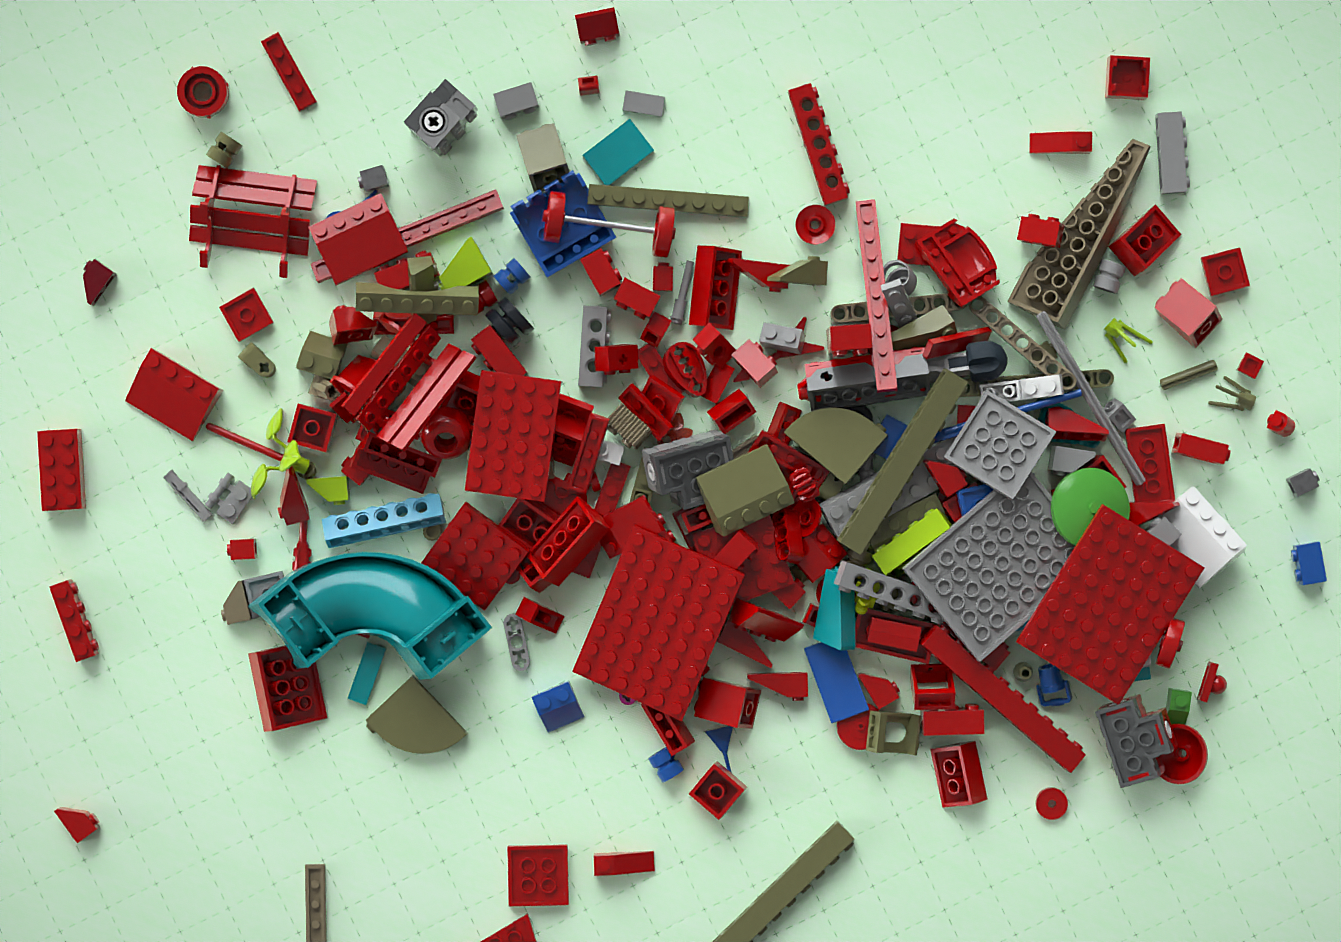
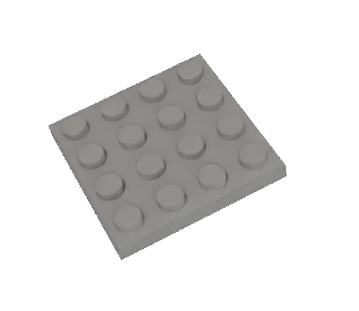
(999, 445)

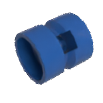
(517, 272)
(666, 764)

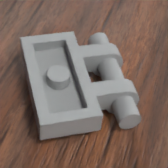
(235, 501)

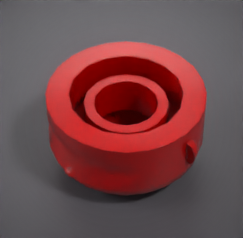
(186, 89)
(447, 421)

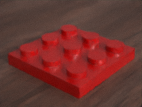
(538, 875)

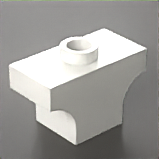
(611, 452)

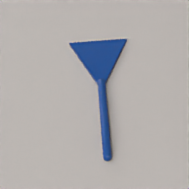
(721, 739)

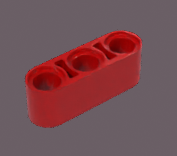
(788, 535)

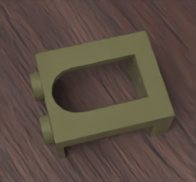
(877, 731)

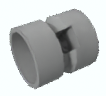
(1109, 276)

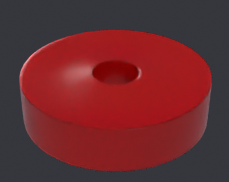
(1058, 809)

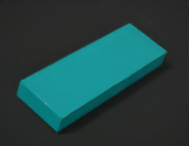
(366, 673)

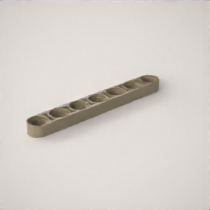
(1015, 336)

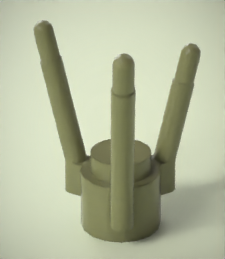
(1244, 400)

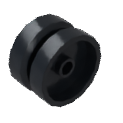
(509, 322)

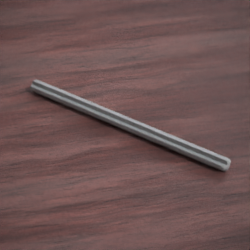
(1090, 398)

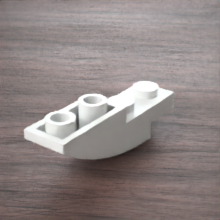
(1026, 388)

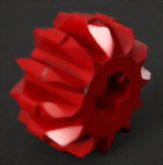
(804, 485)

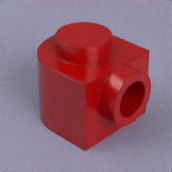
(1280, 424)

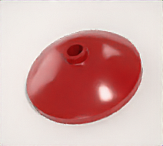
(1188, 768)

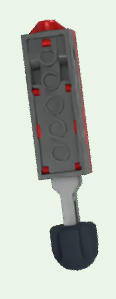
(853, 379)

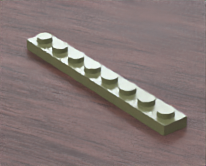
(679, 200)

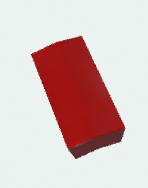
(894, 634)

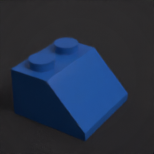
(557, 706)

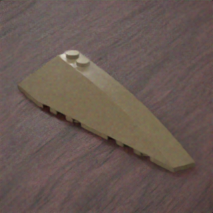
(1061, 275)

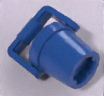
(1051, 682)

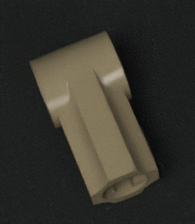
(323, 388)

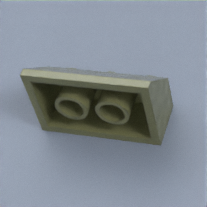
(421, 278)

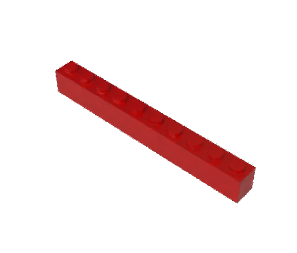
(1002, 698)

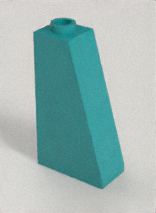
(835, 615)

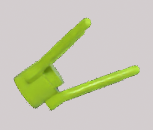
(1115, 329)

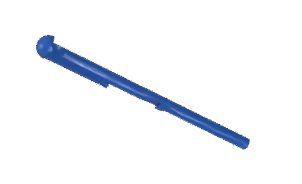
(953, 431)

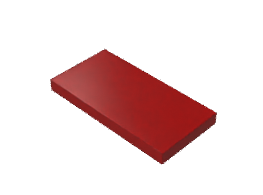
(1150, 452)

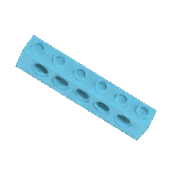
(392, 525)

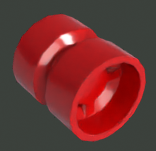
(486, 296)

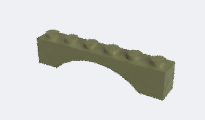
(380, 298)

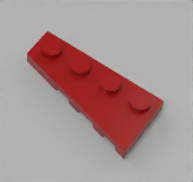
(517, 931)

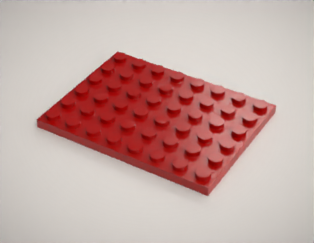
(1110, 604)
(658, 622)

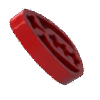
(675, 371)

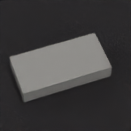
(643, 103)

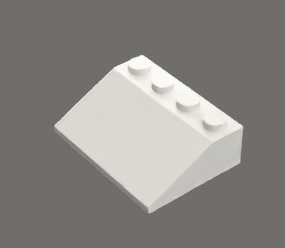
(1204, 535)

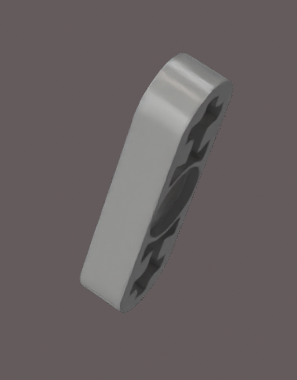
(524, 646)

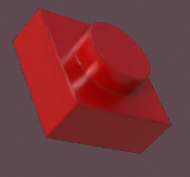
(1250, 365)

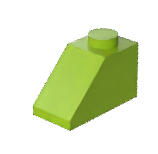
(332, 488)

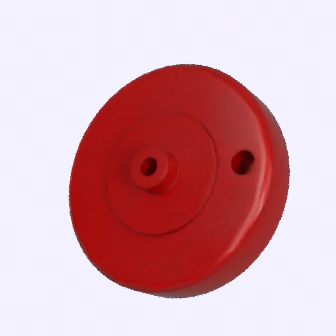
(854, 729)

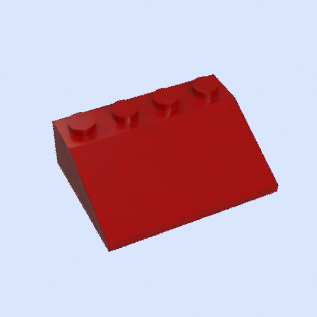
(358, 239)
(173, 394)
(283, 692)

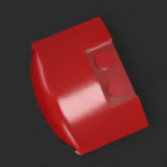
(959, 261)
(790, 460)

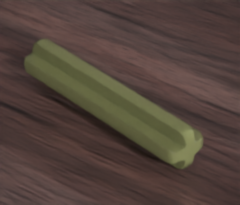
(1188, 374)

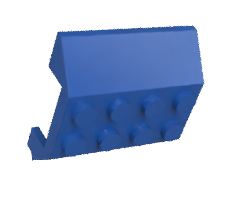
(575, 239)

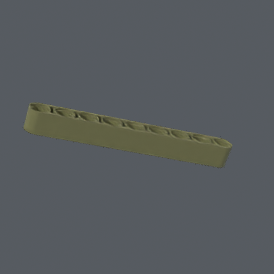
(1093, 376)

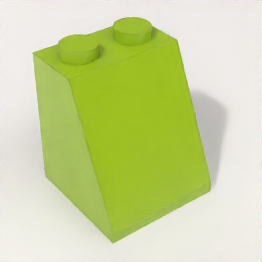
(466, 267)

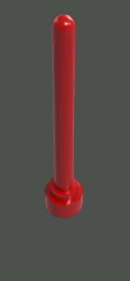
(244, 441)

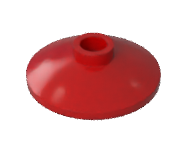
(823, 217)
(809, 516)

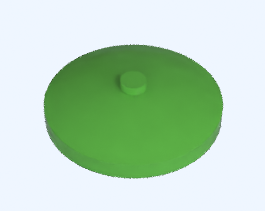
(1080, 497)

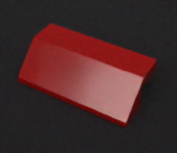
(383, 460)

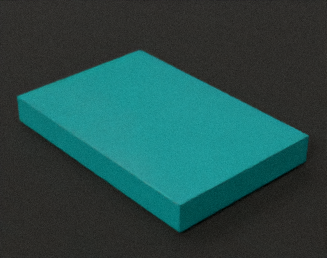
(618, 152)

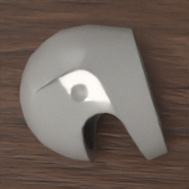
(904, 273)

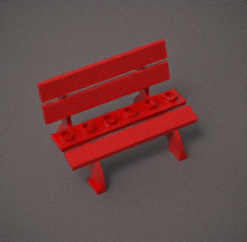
(284, 224)
(426, 395)

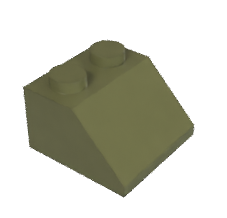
(321, 356)

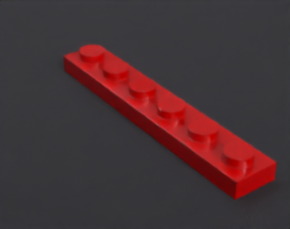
(605, 503)

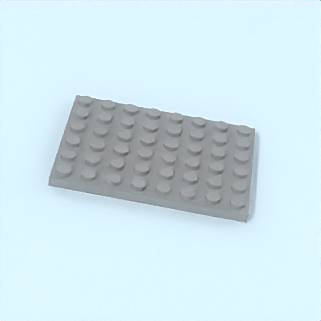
(993, 566)

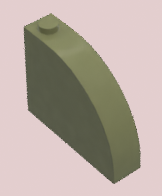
(837, 439)
(415, 721)

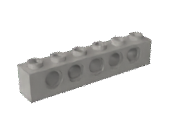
(848, 572)

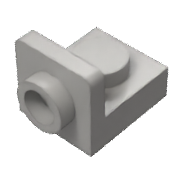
(1119, 414)

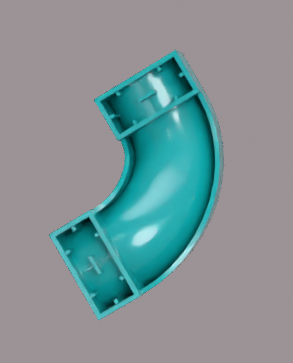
(377, 597)

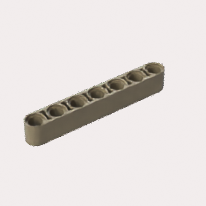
(928, 301)

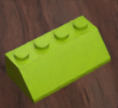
(908, 545)

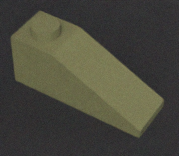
(803, 272)

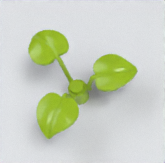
(290, 458)

